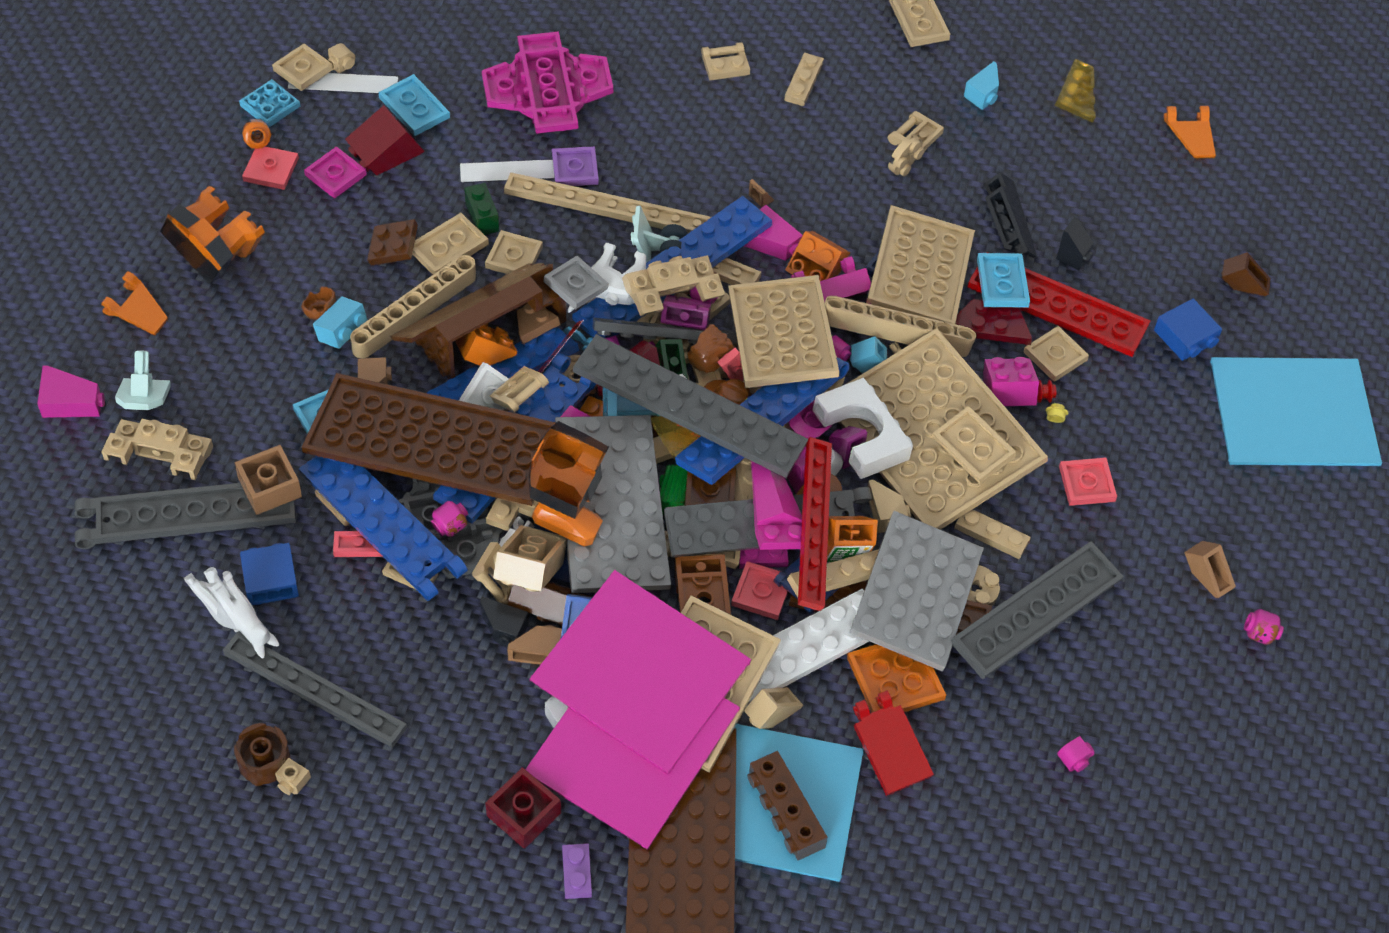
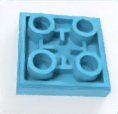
(270, 103)

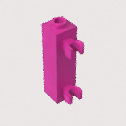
(848, 285)

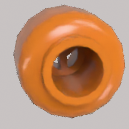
(253, 140)

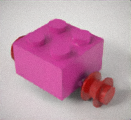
(1016, 382)

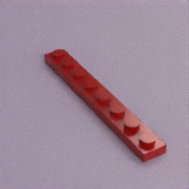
(815, 524)

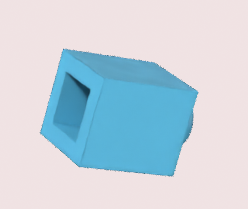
(867, 354)

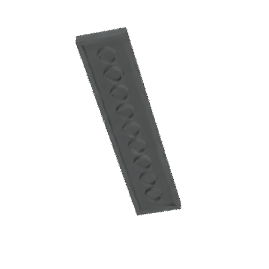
(690, 405)

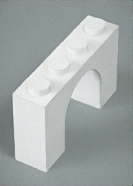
(860, 401)

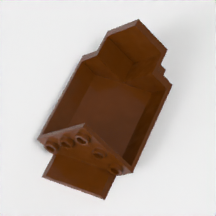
(484, 305)

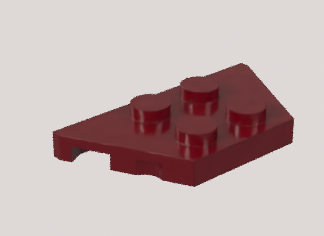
(995, 323)

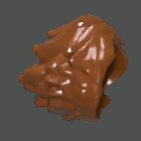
(709, 349)

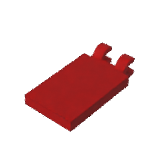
(891, 745)

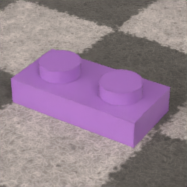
(576, 871)

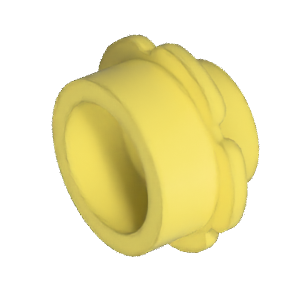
(1056, 413)

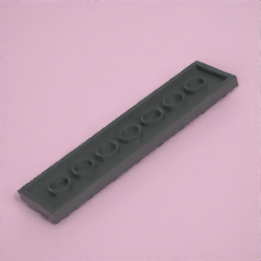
(1036, 610)

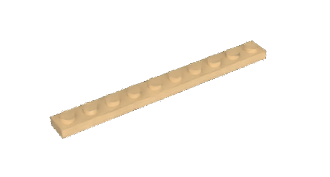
(598, 202)

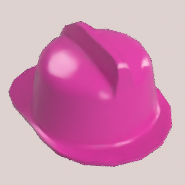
(807, 423)

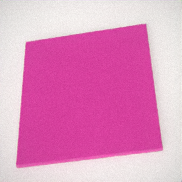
(640, 671)
(616, 781)

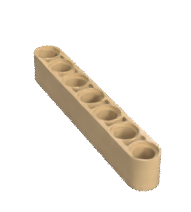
(413, 306)
(893, 324)

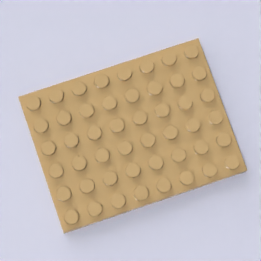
(923, 391)

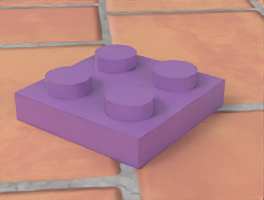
(575, 166)

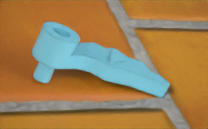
(578, 336)

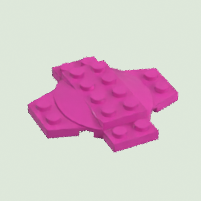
(547, 82)

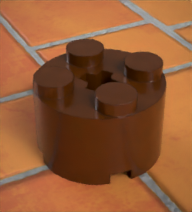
(261, 753)

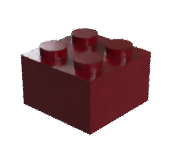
(523, 807)

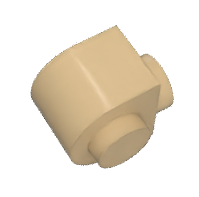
(341, 57)
(292, 777)

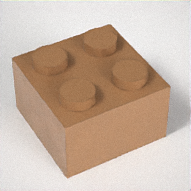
(268, 479)

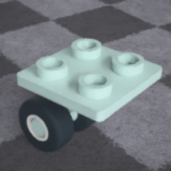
(647, 241)

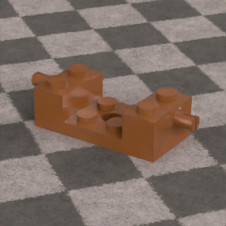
(702, 578)

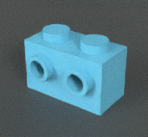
(339, 322)

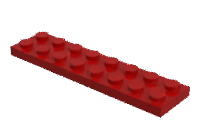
(1080, 313)

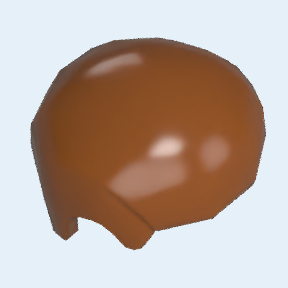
(317, 304)

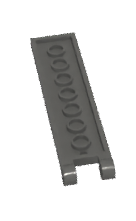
(173, 514)
(730, 524)

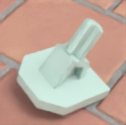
(140, 390)

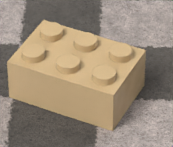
(530, 558)

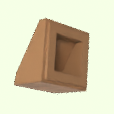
(758, 194)

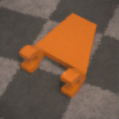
(1193, 134)
(139, 308)

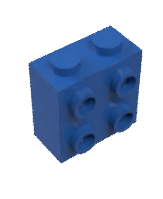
(1188, 329)
(269, 574)

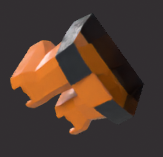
(195, 238)
(564, 479)

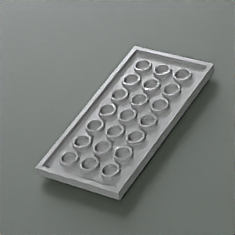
(628, 504)

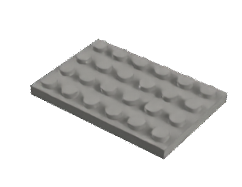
(917, 591)

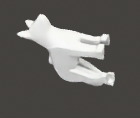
(604, 267)
(231, 608)

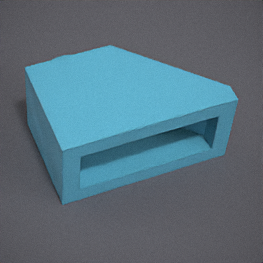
(983, 87)

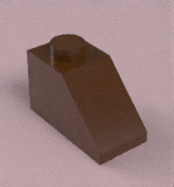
(1246, 275)

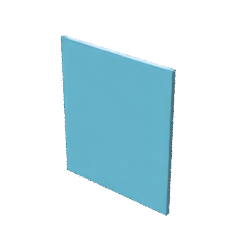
(1295, 411)
(828, 781)

